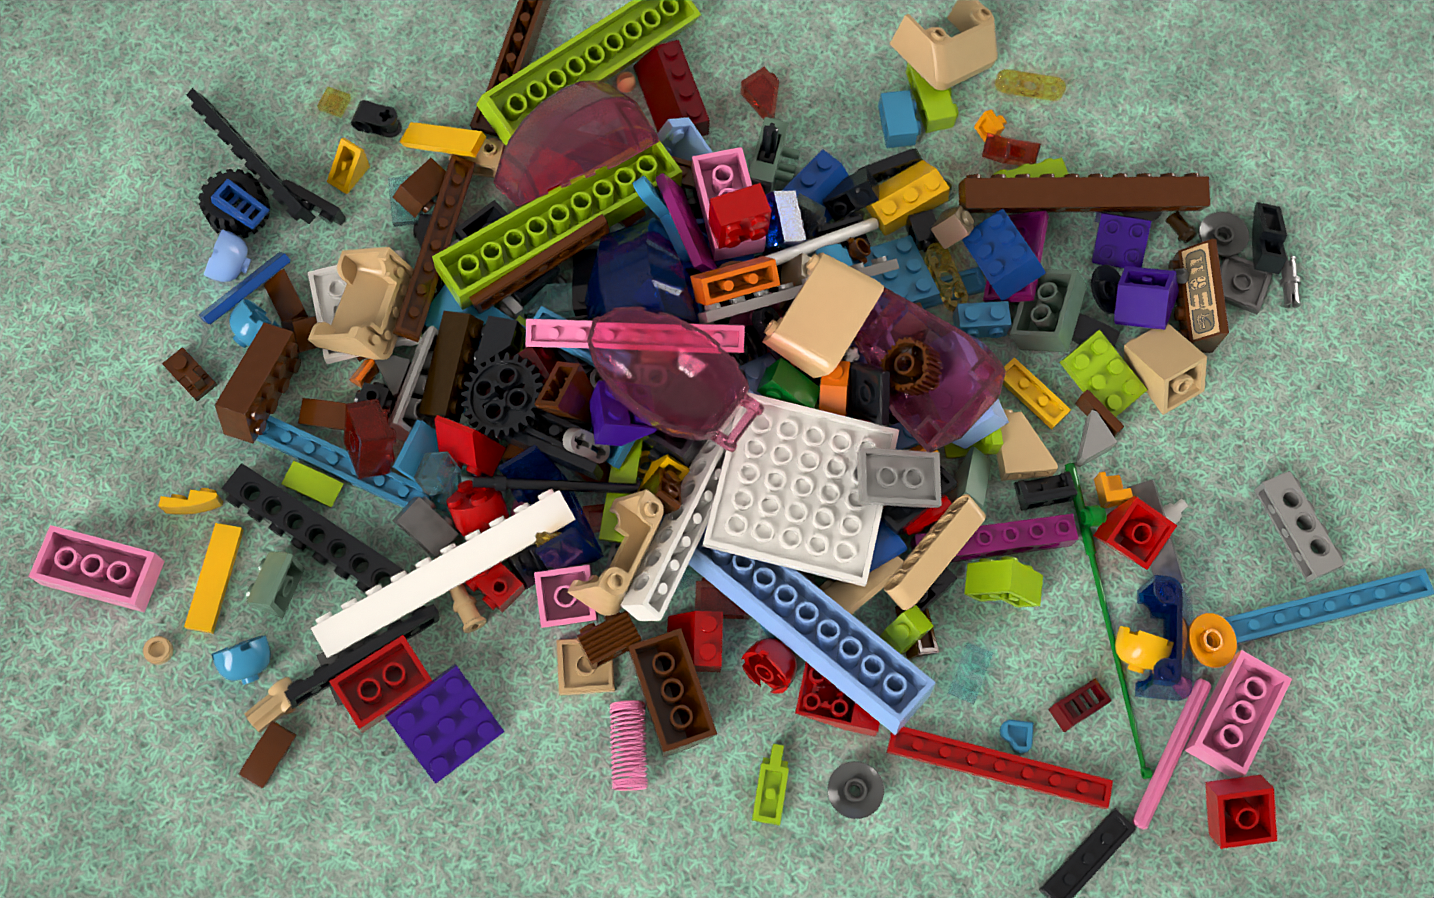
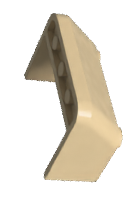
(945, 59)

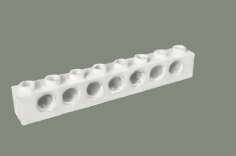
(676, 537)

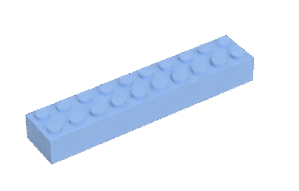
(820, 634)

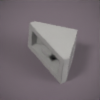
(1095, 439)

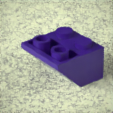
(1145, 297)
(613, 421)

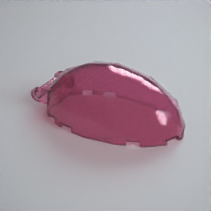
(671, 375)

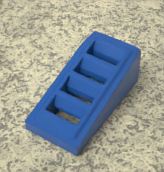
(228, 188)

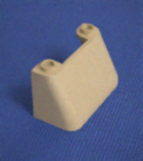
(369, 305)
(824, 316)
(638, 521)

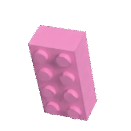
(717, 175)
(97, 568)
(1238, 715)

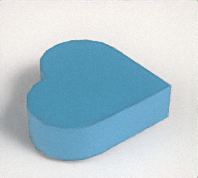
(1018, 734)

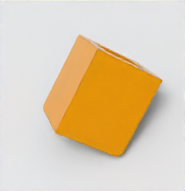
(1111, 490)

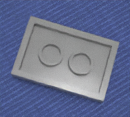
(899, 477)

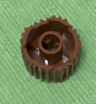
(912, 366)

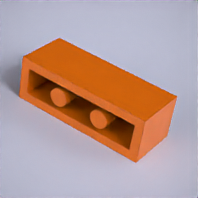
(735, 280)

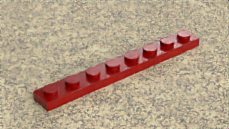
(1001, 767)

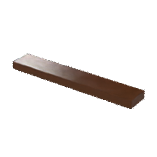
(540, 264)

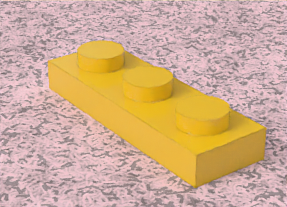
(1034, 394)

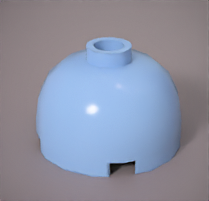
(227, 258)

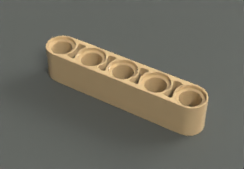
(934, 552)

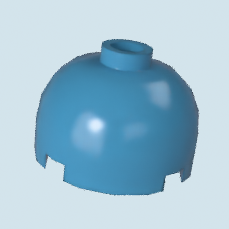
(246, 321)
(243, 660)

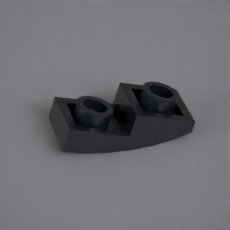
(1087, 326)

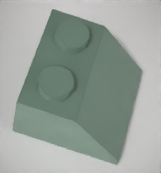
(275, 583)

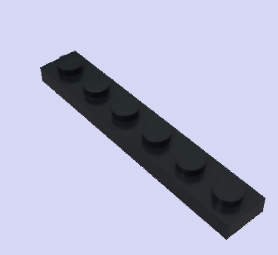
(302, 690)

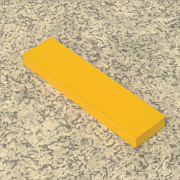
(443, 139)
(214, 578)

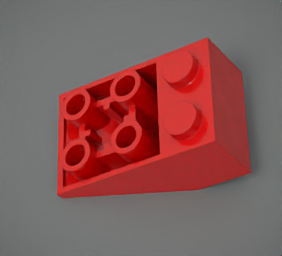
(828, 704)

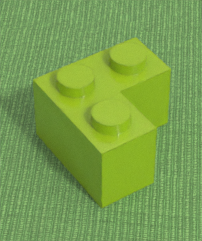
(1004, 581)

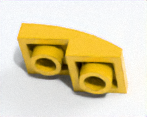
(197, 502)

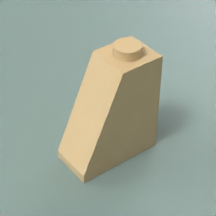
(1023, 451)

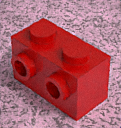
(498, 587)

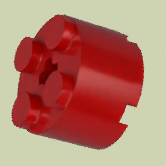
(475, 507)

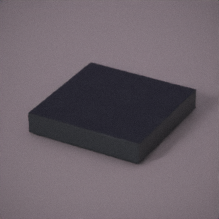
(869, 393)

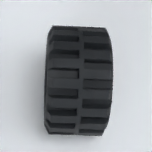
(219, 219)

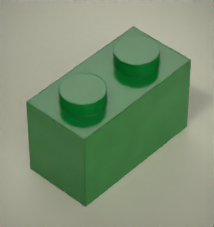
(788, 384)

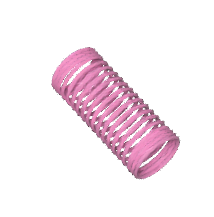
(635, 734)

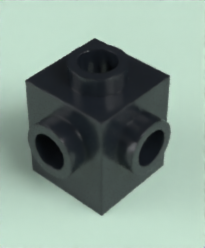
(376, 391)

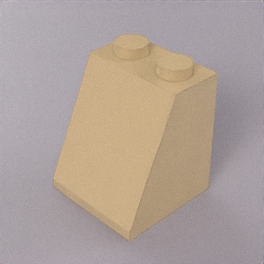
(1167, 366)

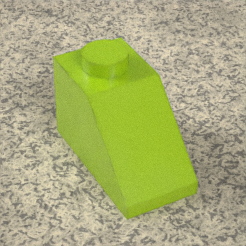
(906, 629)

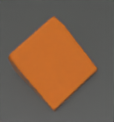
(365, 373)

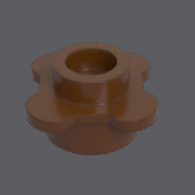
(858, 249)

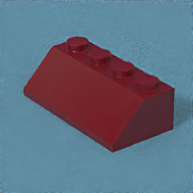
(670, 87)

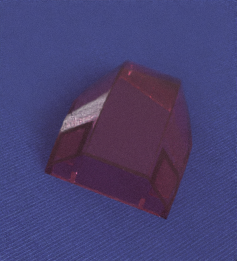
(570, 137)
(969, 376)

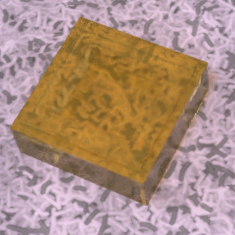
(334, 102)

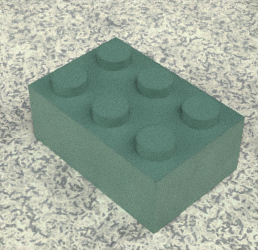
(1053, 315)

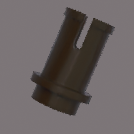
(1181, 227)

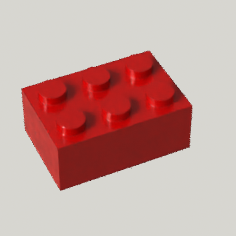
(380, 683)

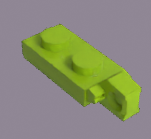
(771, 788)

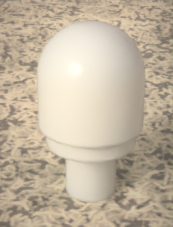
(1173, 512)

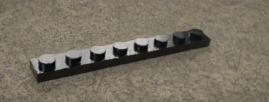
(254, 163)

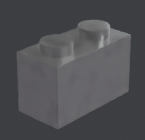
(426, 526)

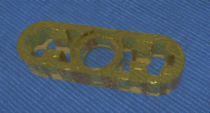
(1037, 79)
(947, 266)

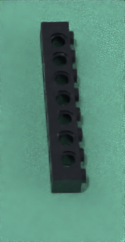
(246, 481)

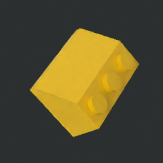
(906, 194)

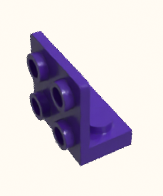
(1120, 240)

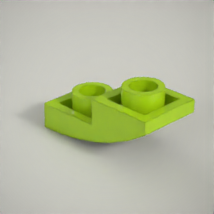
(312, 484)

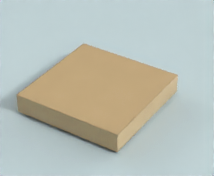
(577, 675)

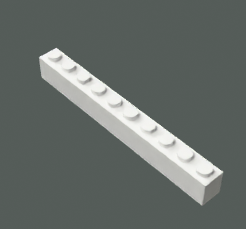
(442, 574)

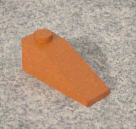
(835, 390)

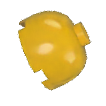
(1141, 649)

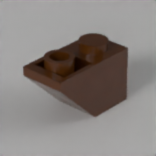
(666, 487)

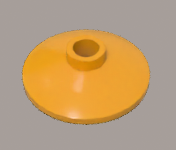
(1220, 638)

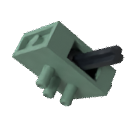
(768, 155)

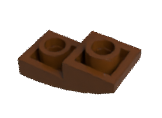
(322, 413)
(267, 754)

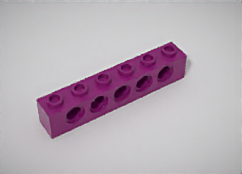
(1016, 537)

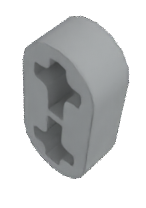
(584, 450)

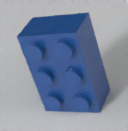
(1003, 255)

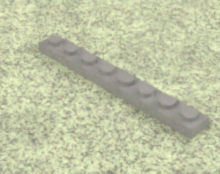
(785, 292)

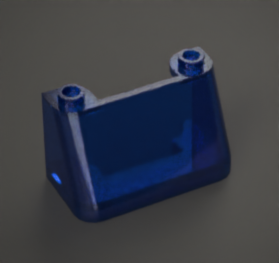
(1170, 676)

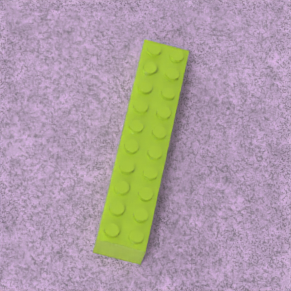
(589, 56)
(548, 219)

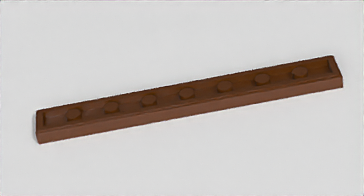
(437, 238)

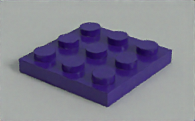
(444, 723)

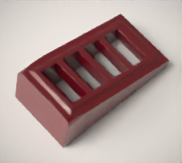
(1067, 716)

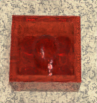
(368, 438)

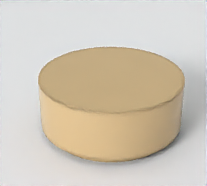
(158, 650)

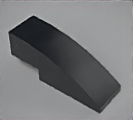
(1268, 238)

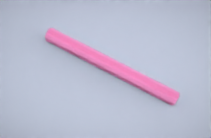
(1171, 754)

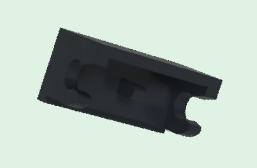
(1045, 491)

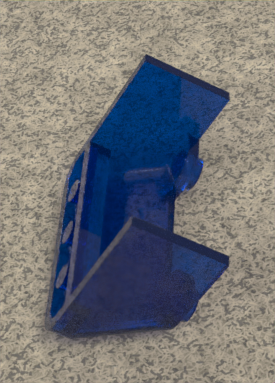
(577, 540)

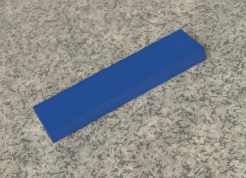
(244, 288)

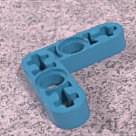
(656, 203)

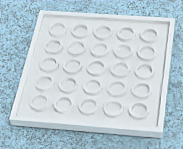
(795, 492)

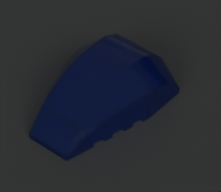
(640, 270)

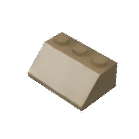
(854, 596)

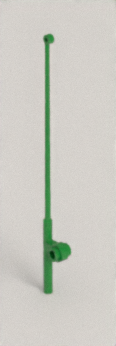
(1089, 517)

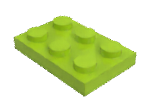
(1103, 372)

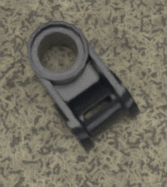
(375, 119)

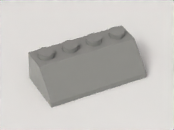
(409, 400)

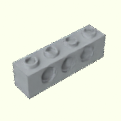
(1298, 540)

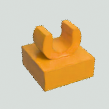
(990, 124)

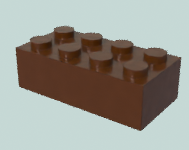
(258, 383)

